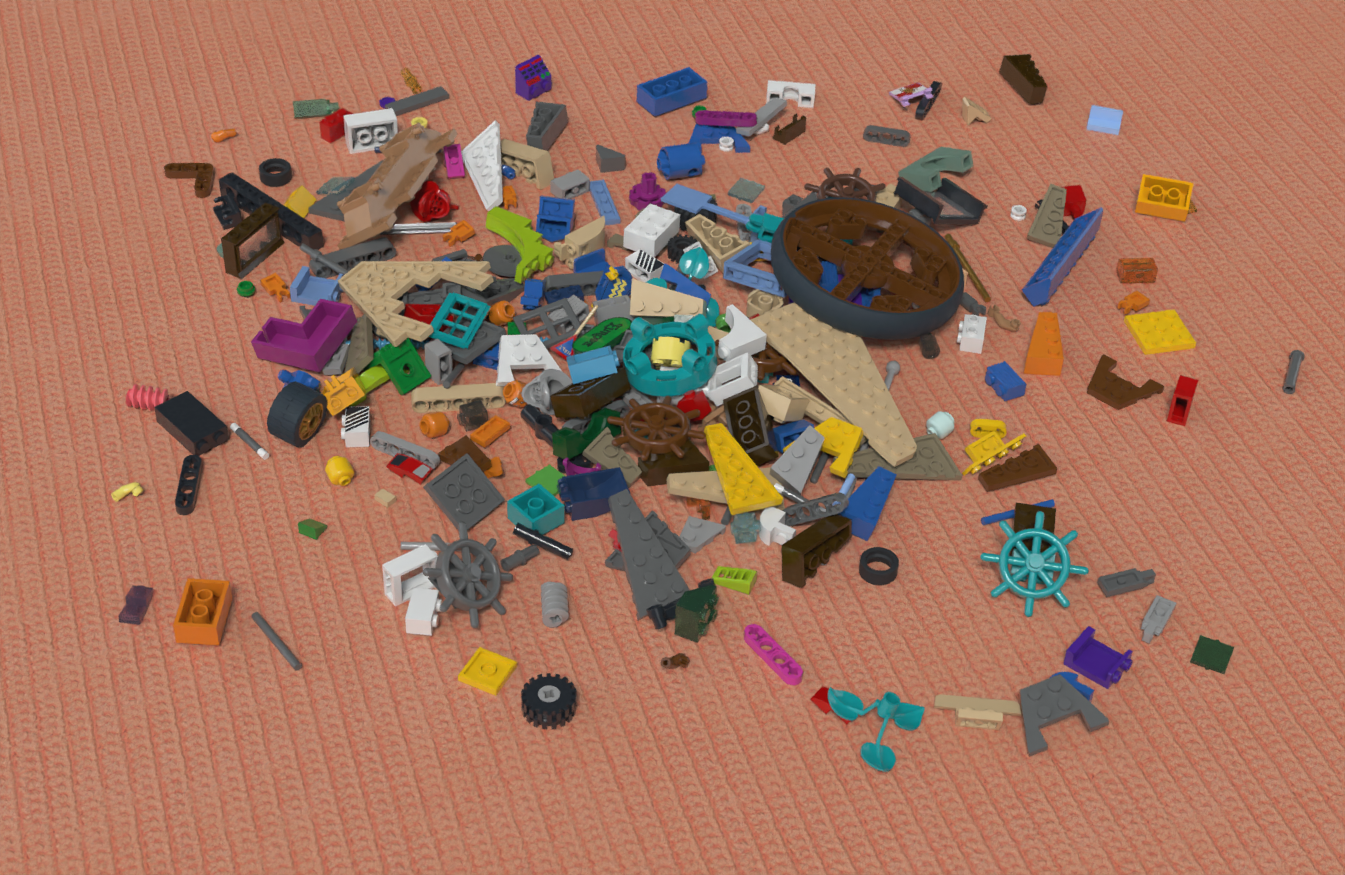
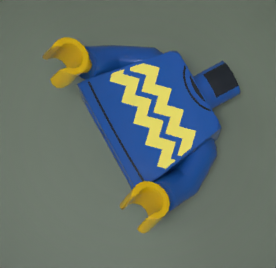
(614, 283)

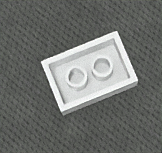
(369, 129)
(651, 230)

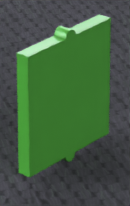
(547, 477)

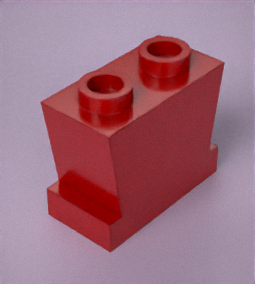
(1182, 400)

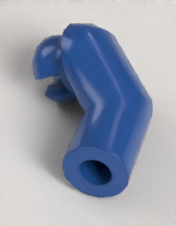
(508, 171)

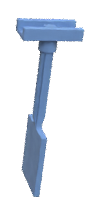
(695, 201)

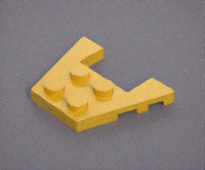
(841, 441)

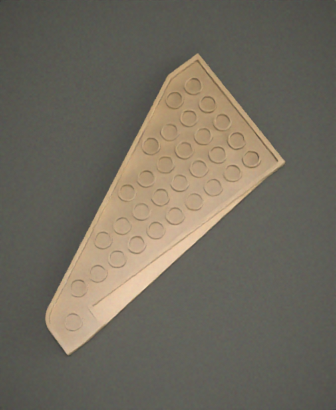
(844, 374)

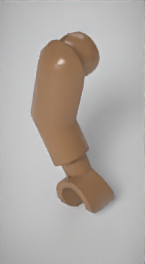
(1012, 325)

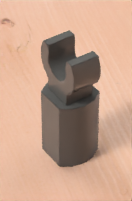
(972, 305)

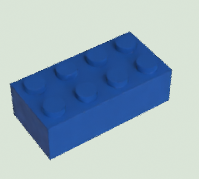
(671, 91)

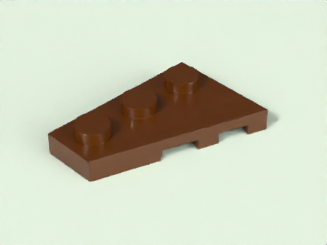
(460, 448)

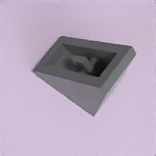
(609, 160)

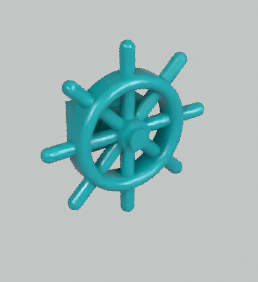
(1033, 564)

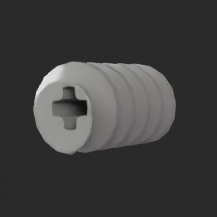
(554, 604)

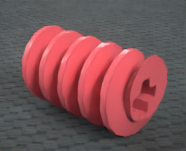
(146, 399)

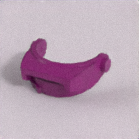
(571, 468)

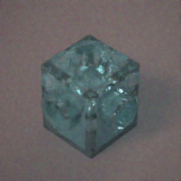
(745, 527)

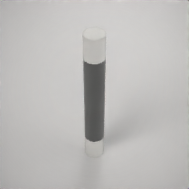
(249, 441)
(792, 495)

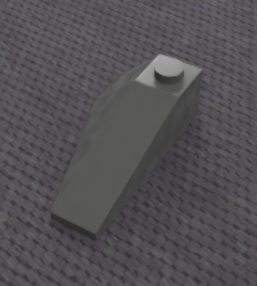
(501, 290)

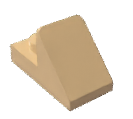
(972, 110)

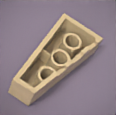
(528, 162)

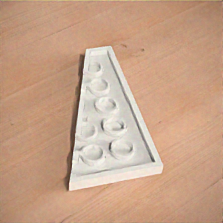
(483, 163)

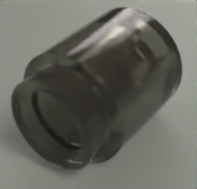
(929, 346)

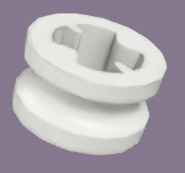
(726, 144)
(1018, 212)

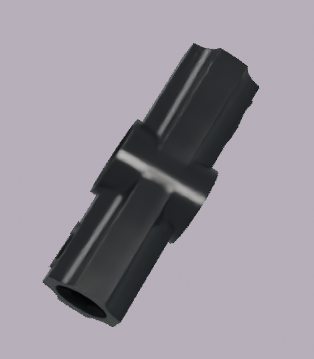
(539, 422)

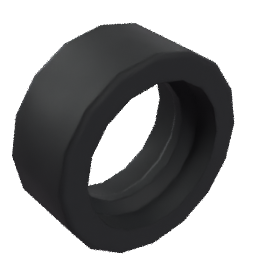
(277, 179)
(878, 577)

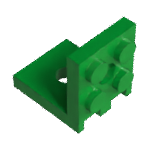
(394, 359)

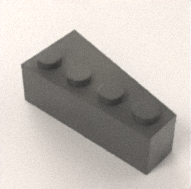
(546, 124)

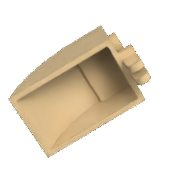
(581, 242)

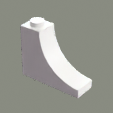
(743, 336)

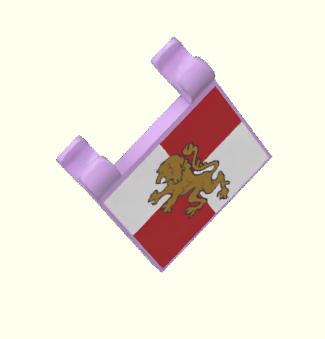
(910, 91)

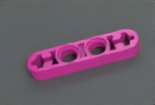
(776, 652)

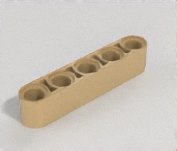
(448, 399)

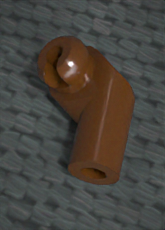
(675, 661)

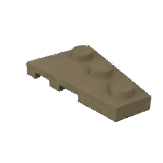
(610, 457)

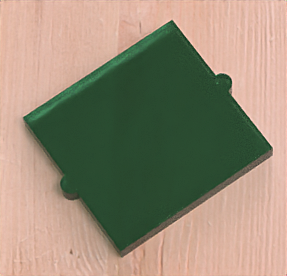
(1212, 654)

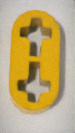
(987, 426)

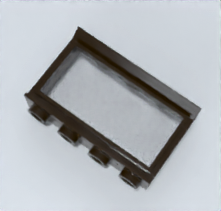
(252, 241)

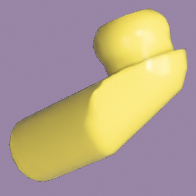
(133, 487)

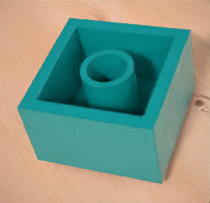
(536, 509)

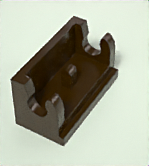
(790, 131)

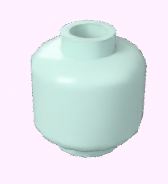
(940, 423)

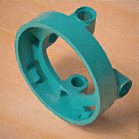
(695, 369)

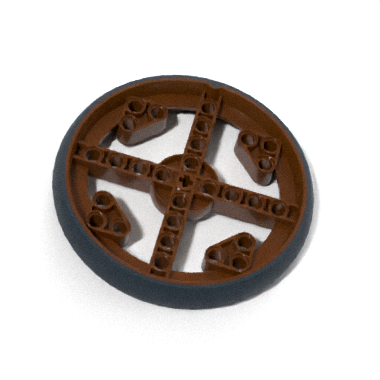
(867, 267)

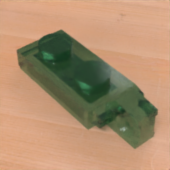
(313, 108)

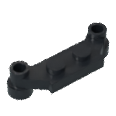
(662, 613)

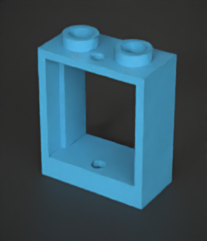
(592, 364)

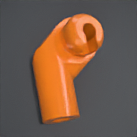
(223, 134)

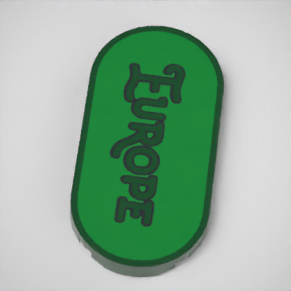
(604, 334)

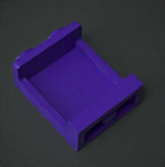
(1096, 660)

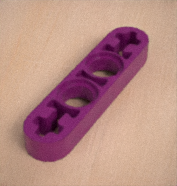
(726, 118)

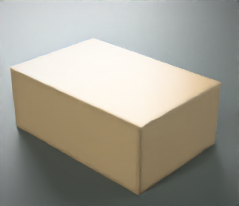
(385, 498)

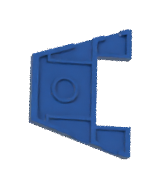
(711, 135)
(684, 284)

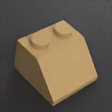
(783, 403)

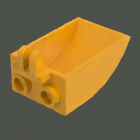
(343, 391)

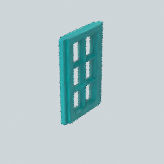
(470, 331)

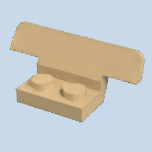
(977, 712)

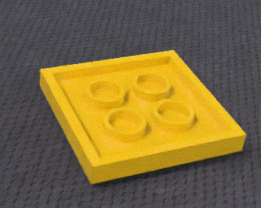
(1159, 332)

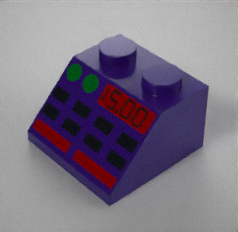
(532, 78)

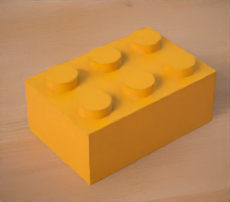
(1164, 197)

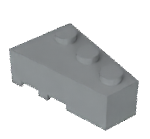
(798, 461)

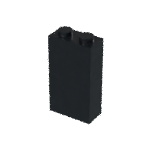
(191, 423)

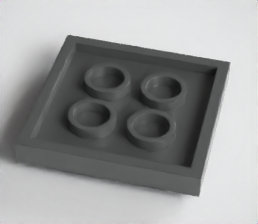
(485, 337)
(464, 492)

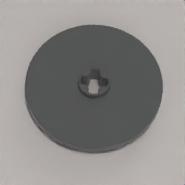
(503, 259)

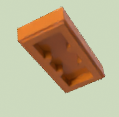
(490, 431)

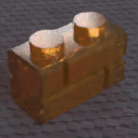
(1136, 270)

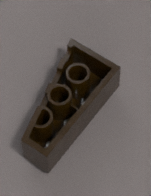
(812, 547)

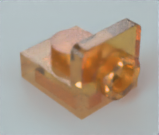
(702, 506)

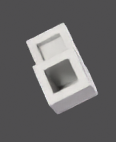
(774, 528)

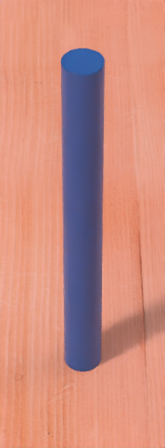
(1009, 514)

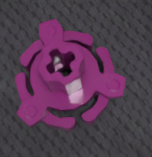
(646, 192)

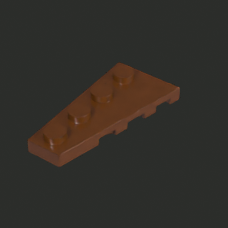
(1024, 468)

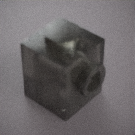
(472, 415)

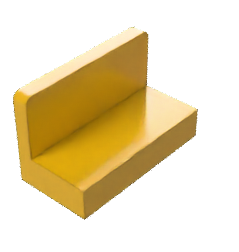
(300, 201)

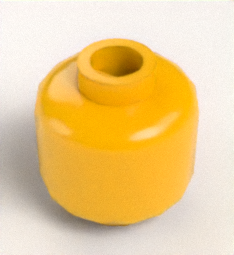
(339, 471)

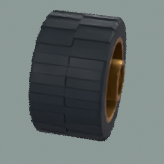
(297, 414)

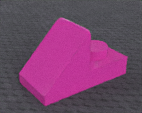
(453, 161)

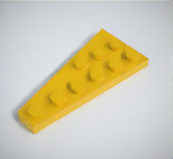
(739, 476)

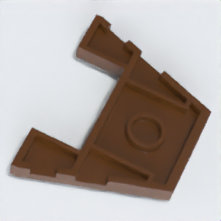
(1115, 390)

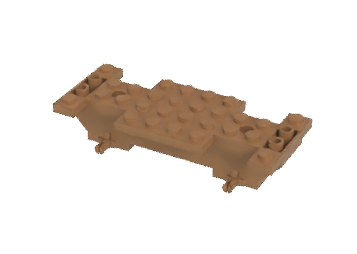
(406, 166)

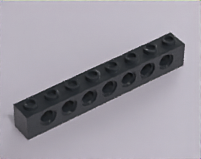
(291, 224)

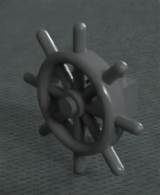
(461, 580)

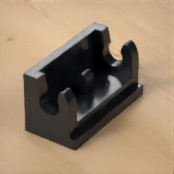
(228, 212)

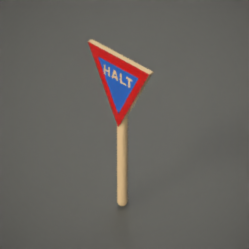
(564, 348)

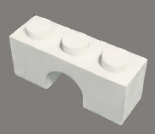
(800, 92)

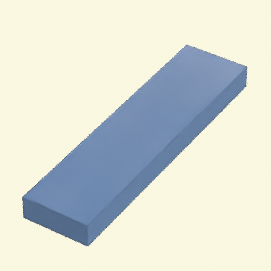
(604, 202)

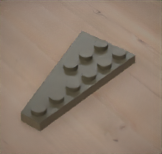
(929, 462)

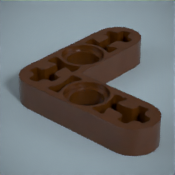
(198, 171)

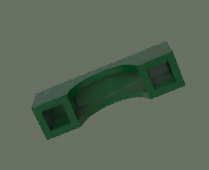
(570, 442)

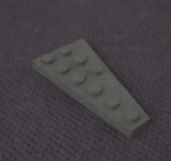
(328, 206)
(646, 562)

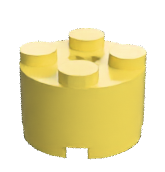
(668, 352)

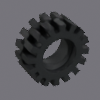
(676, 246)

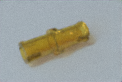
(411, 80)

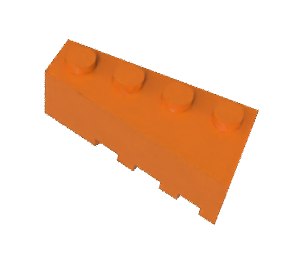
(1045, 349)

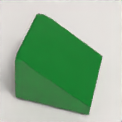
(311, 528)

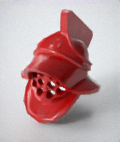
(431, 202)

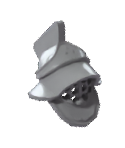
(542, 387)

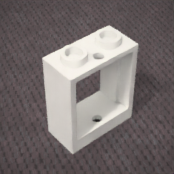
(740, 366)
(398, 591)

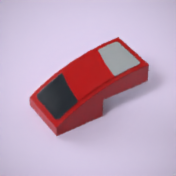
(409, 466)

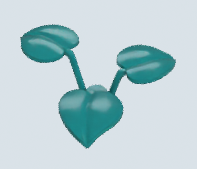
(694, 264)
(905, 716)

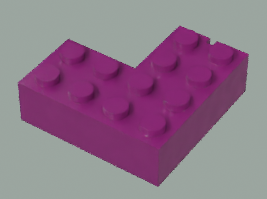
(306, 343)

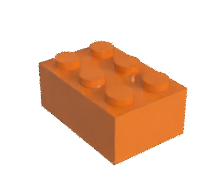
(202, 611)

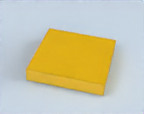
(487, 671)

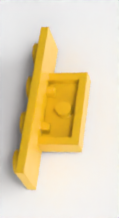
(987, 448)

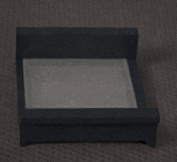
(946, 205)

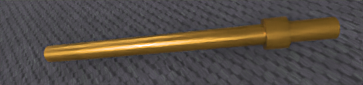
(956, 247)

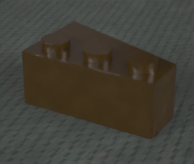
(659, 466)

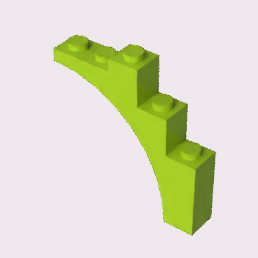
(526, 241)

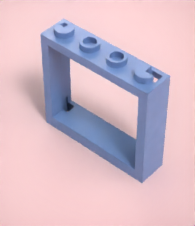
(737, 270)

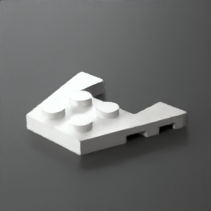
(521, 353)

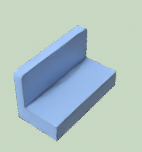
(1104, 120)

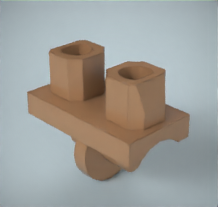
(713, 417)

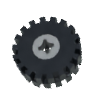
(548, 701)

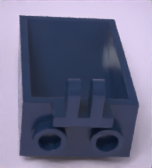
(588, 493)

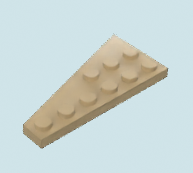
(706, 485)

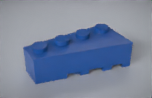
(868, 502)

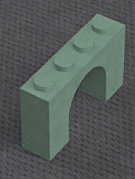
(925, 171)

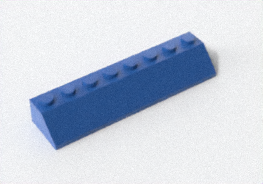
(1062, 257)

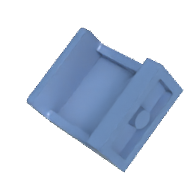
(311, 289)

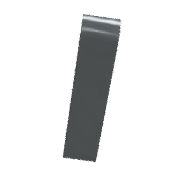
(348, 258)
(587, 281)

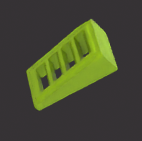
(744, 579)

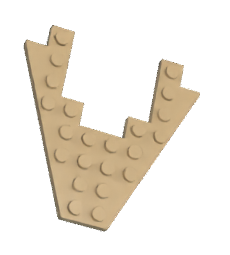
(378, 285)

